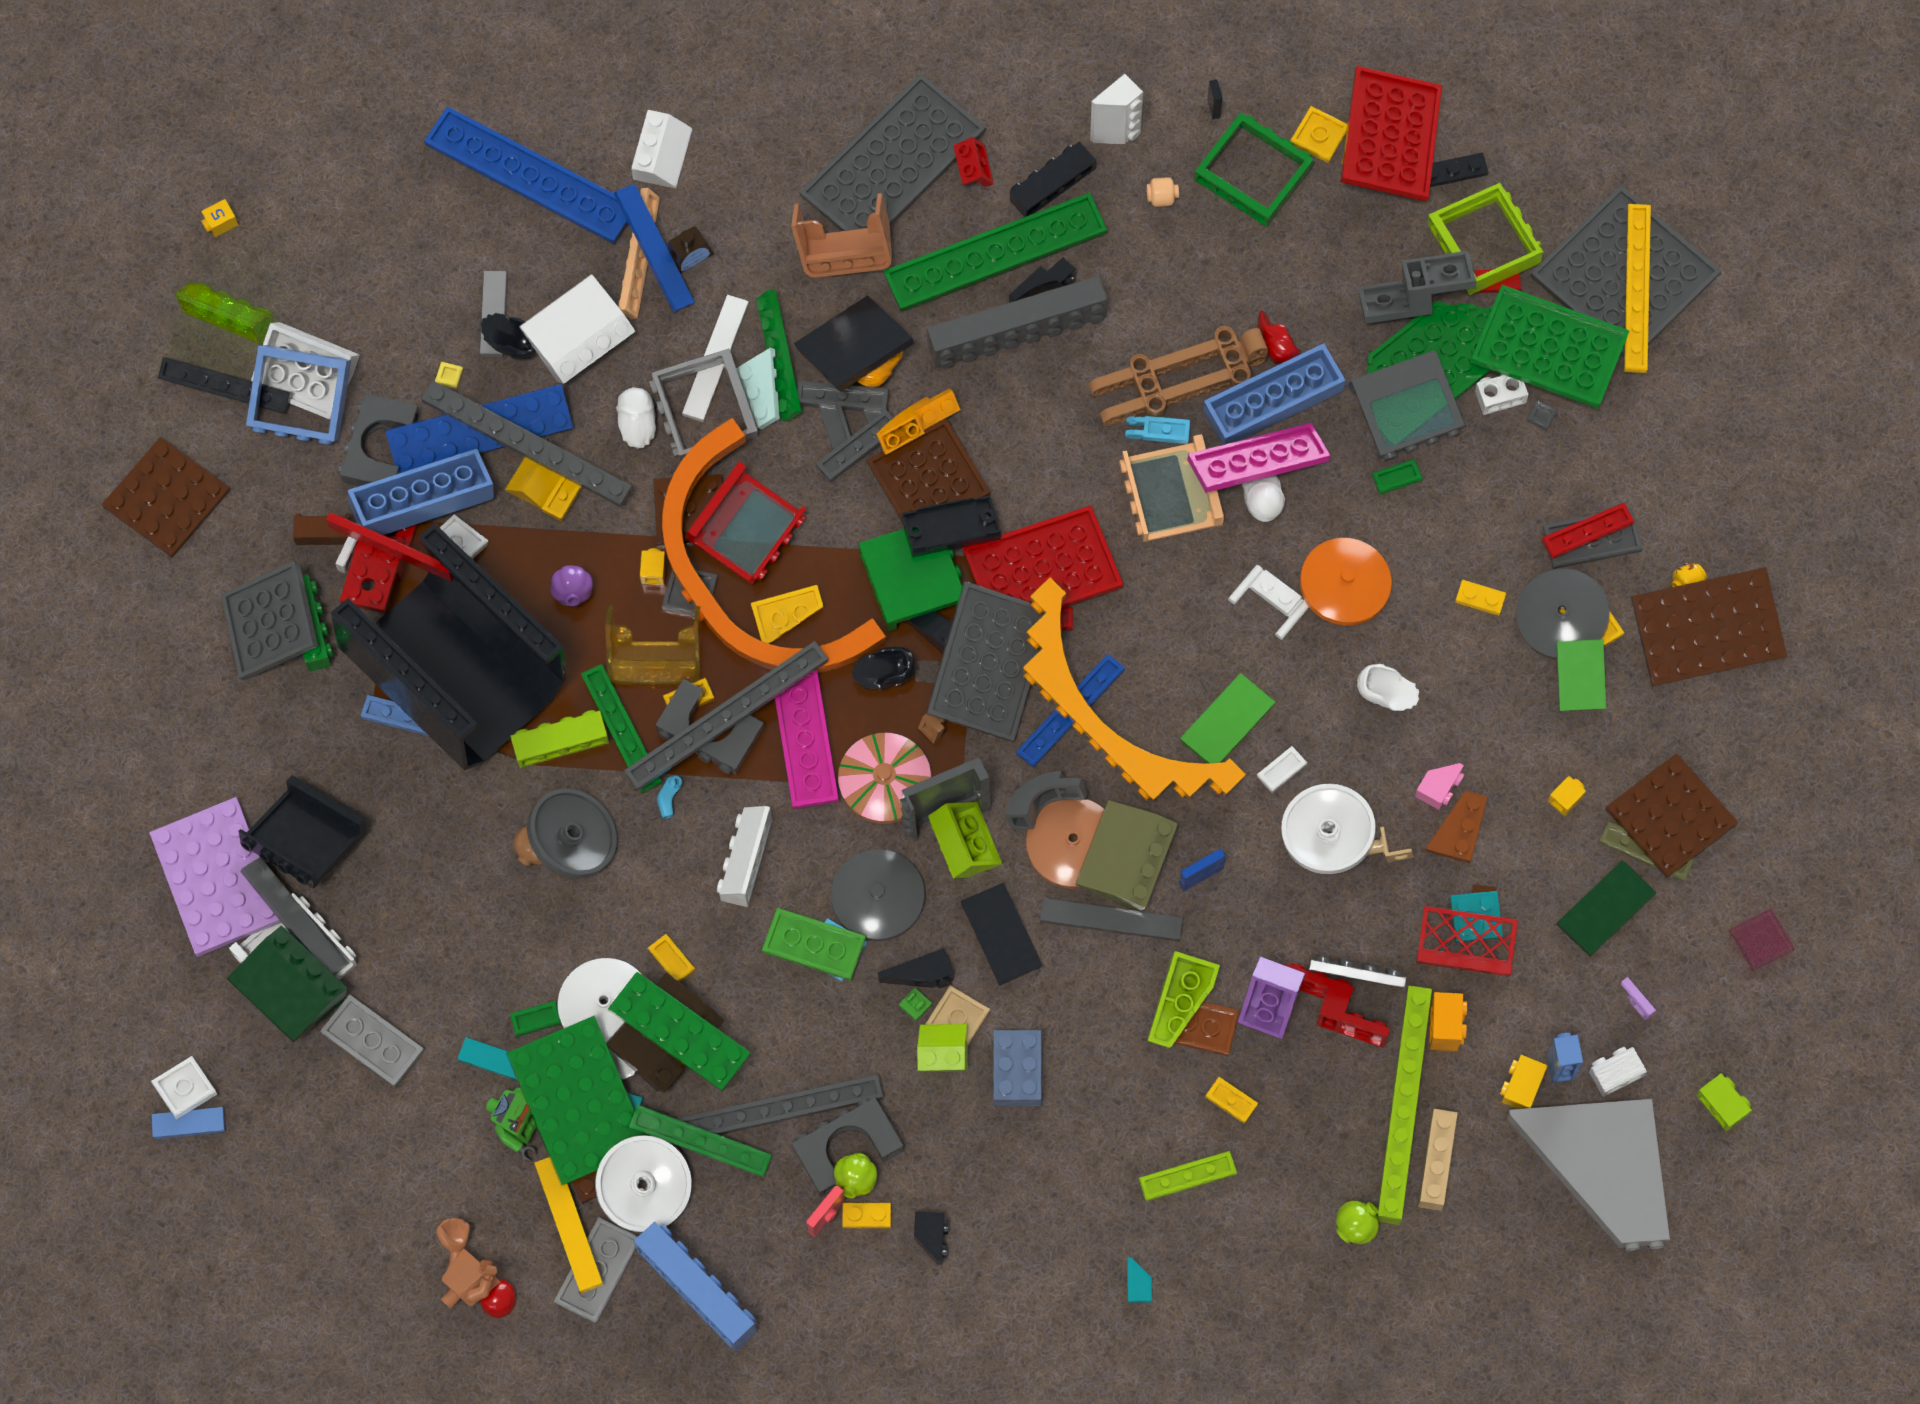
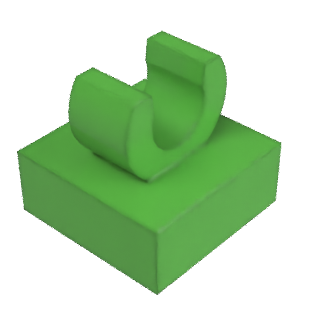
(915, 1004)

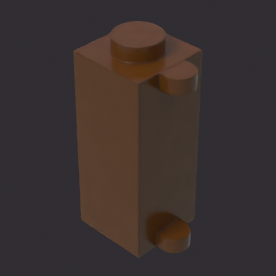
(315, 531)

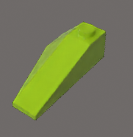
(1182, 993)

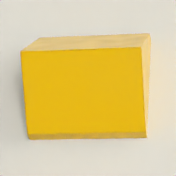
(532, 483)

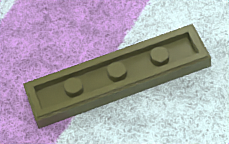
(1618, 839)

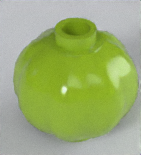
(855, 1175)
(1357, 1222)

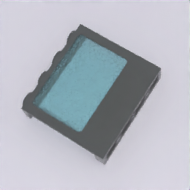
(1408, 405)

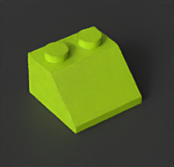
(942, 1048)

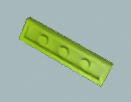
(1187, 1176)

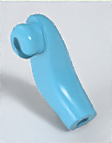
(666, 795)

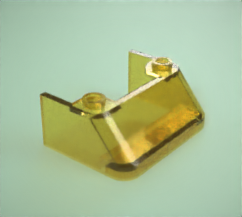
(653, 660)

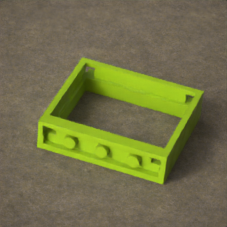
(1493, 194)

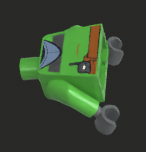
(512, 1120)

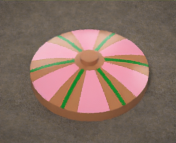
(877, 772)

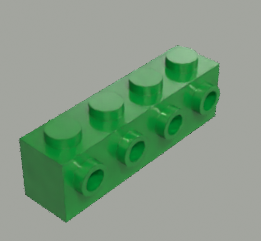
(320, 656)

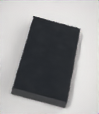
(1001, 934)

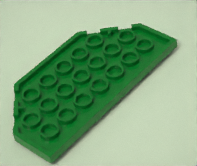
(1449, 331)

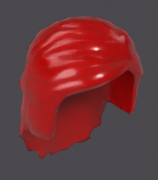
(1277, 340)

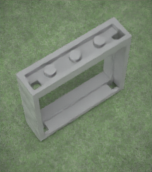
(722, 357)

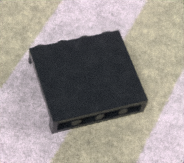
(304, 833)

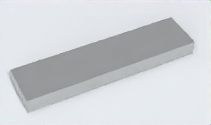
(493, 302)

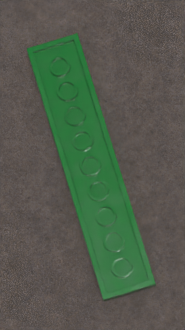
(995, 252)

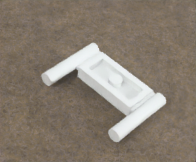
(1276, 594)

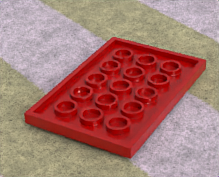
(1391, 133)
(1062, 548)

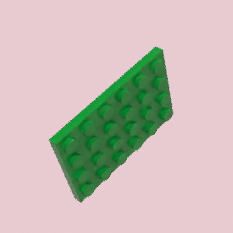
(1550, 346)
(574, 1097)

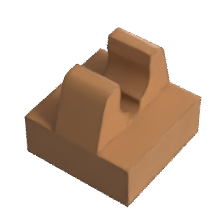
(932, 727)

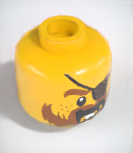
(1688, 574)

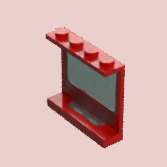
(745, 525)

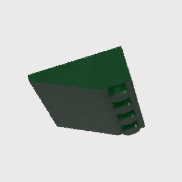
(288, 984)

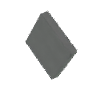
(674, 600)

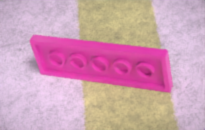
(1258, 457)
(806, 744)

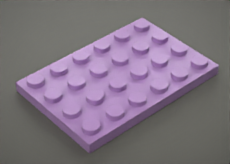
(205, 876)

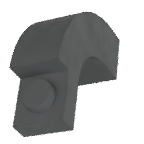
(1040, 792)

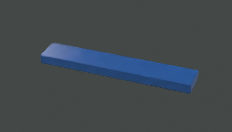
(654, 248)
(1055, 725)

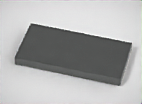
(1614, 545)

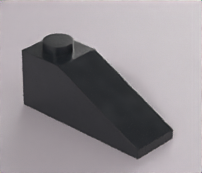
(932, 628)
(923, 971)

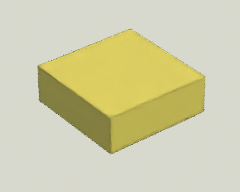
(449, 375)

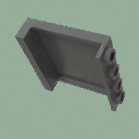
(958, 785)

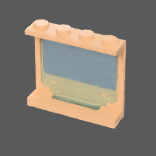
(1169, 493)

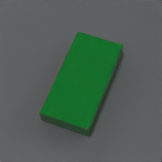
(1397, 476)
(535, 1018)

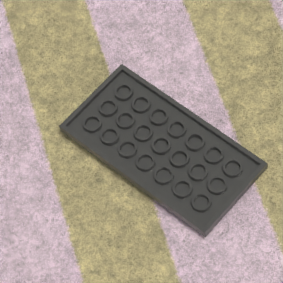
(892, 156)

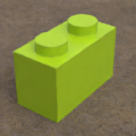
(1724, 1102)

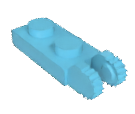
(1159, 429)

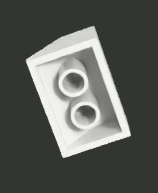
(661, 150)

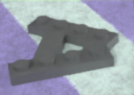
(846, 448)

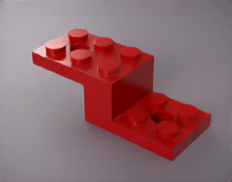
(378, 567)
(1333, 1010)

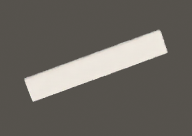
(721, 339)

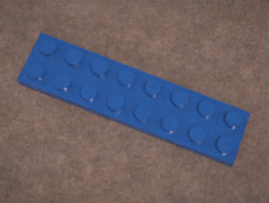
(443, 437)

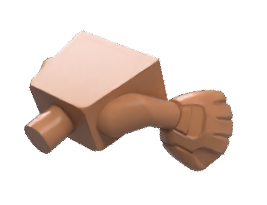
(465, 1274)

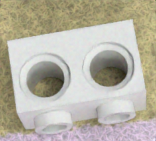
(1503, 397)

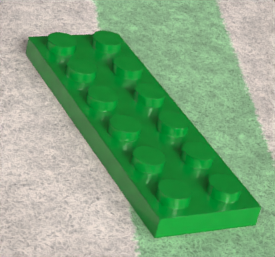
(679, 1031)

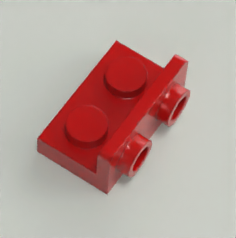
(973, 162)

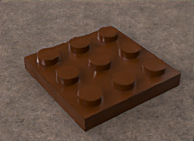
(698, 500)

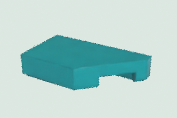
(1138, 1283)

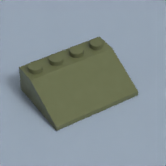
(1126, 855)

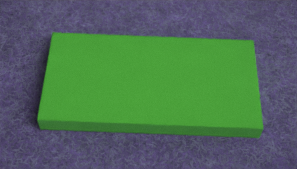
(1227, 720)
(814, 944)

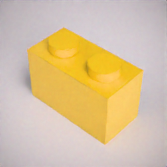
(1524, 1082)

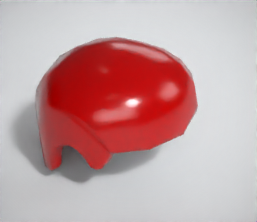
(500, 1300)

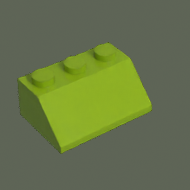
(964, 839)

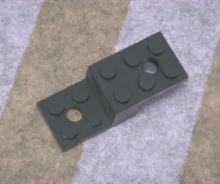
(1419, 280)

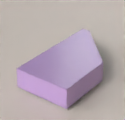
(1637, 1000)

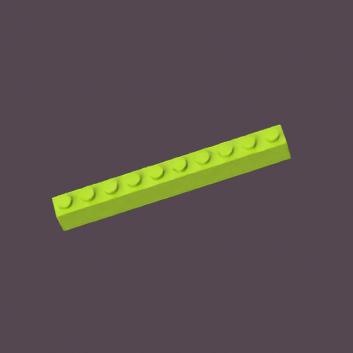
(1404, 1105)

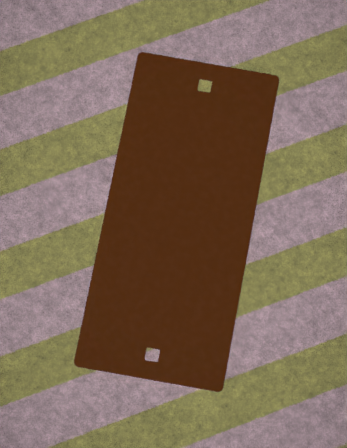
(528, 557)

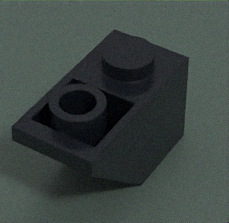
(929, 1234)

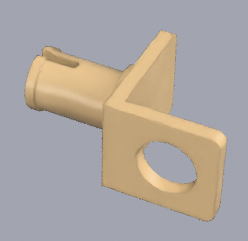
(1381, 846)

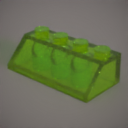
(224, 312)

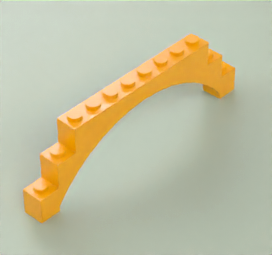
(1147, 771)

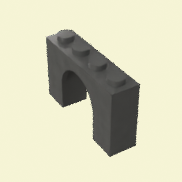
(374, 414)
(727, 753)
(866, 1119)

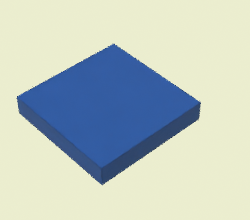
(1202, 870)

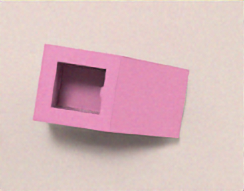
(1438, 783)

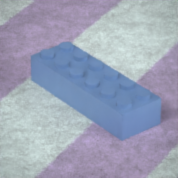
(1274, 395)
(422, 493)
(695, 1286)

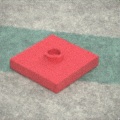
(825, 1211)

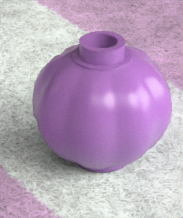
(571, 585)

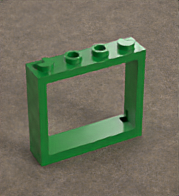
(1235, 196)

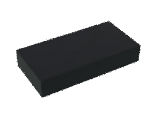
(1214, 99)

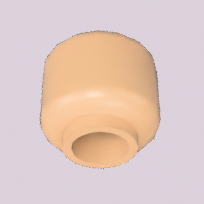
(1162, 192)

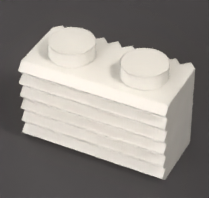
(1617, 1071)

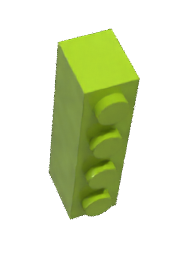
(559, 739)

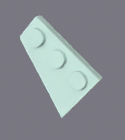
(759, 388)

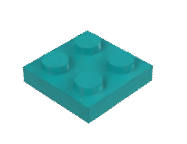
(1479, 903)

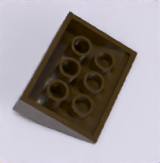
(644, 1056)

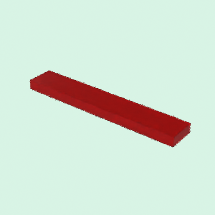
(388, 546)

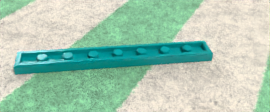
(497, 1062)

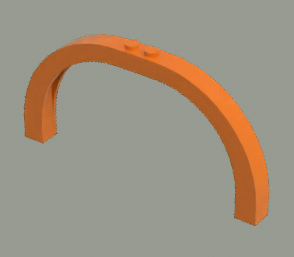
(690, 470)

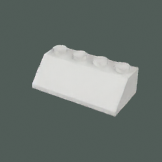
(1117, 113)
(745, 856)

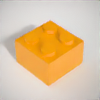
(1446, 1020)

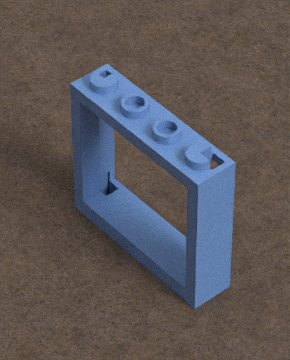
(343, 367)

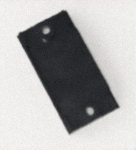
(951, 525)

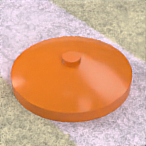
(1345, 581)

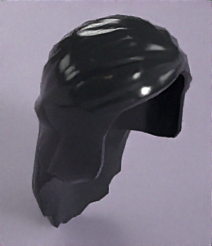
(506, 336)
(884, 668)

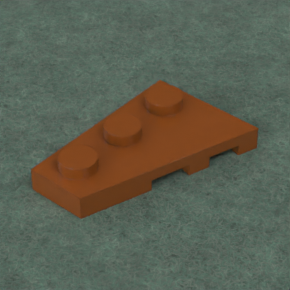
(1460, 829)

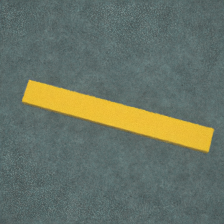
(1637, 288)

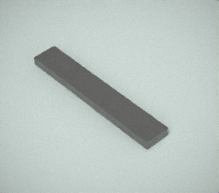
(292, 914)
(1111, 919)

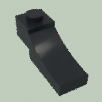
(1041, 280)

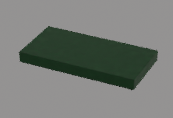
(1606, 908)

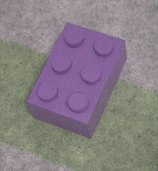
(1271, 997)

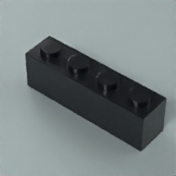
(1052, 179)

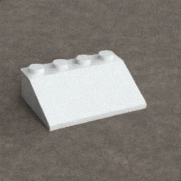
(577, 329)
(310, 384)

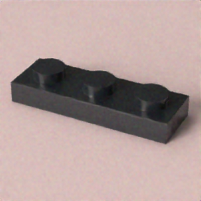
(1458, 169)

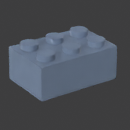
(1017, 1067)

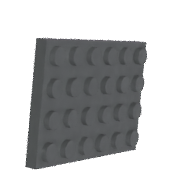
(983, 663)

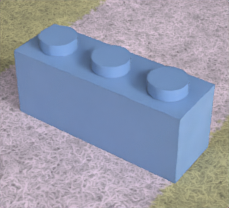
(1564, 1058)

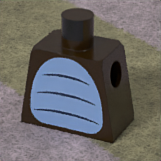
(689, 249)

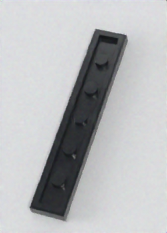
(222, 384)

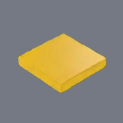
(1319, 134)

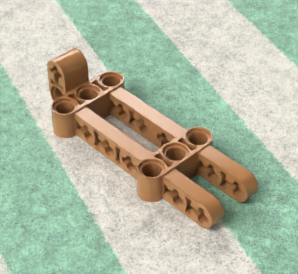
(1249, 353)

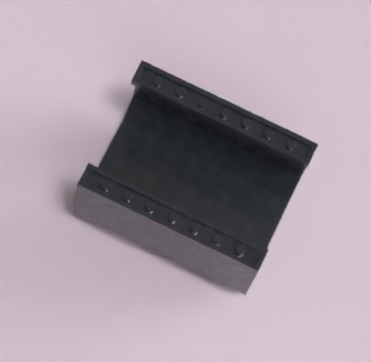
(457, 656)

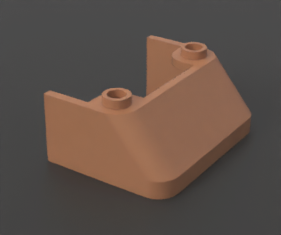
(843, 251)

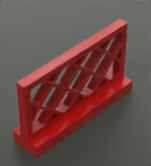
(1462, 961)

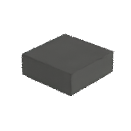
(1542, 415)

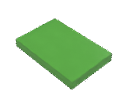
(1581, 675)

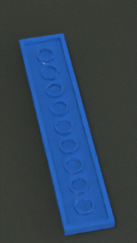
(527, 174)

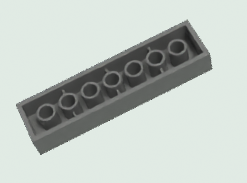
(1017, 322)

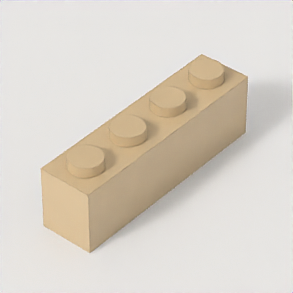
(1437, 1159)

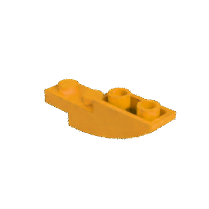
(915, 419)

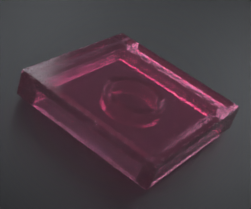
(1762, 940)

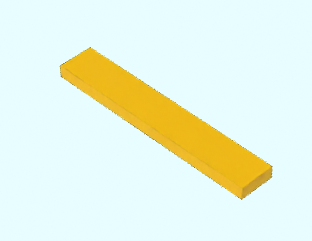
(569, 1228)

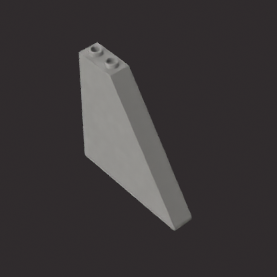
(1607, 1162)

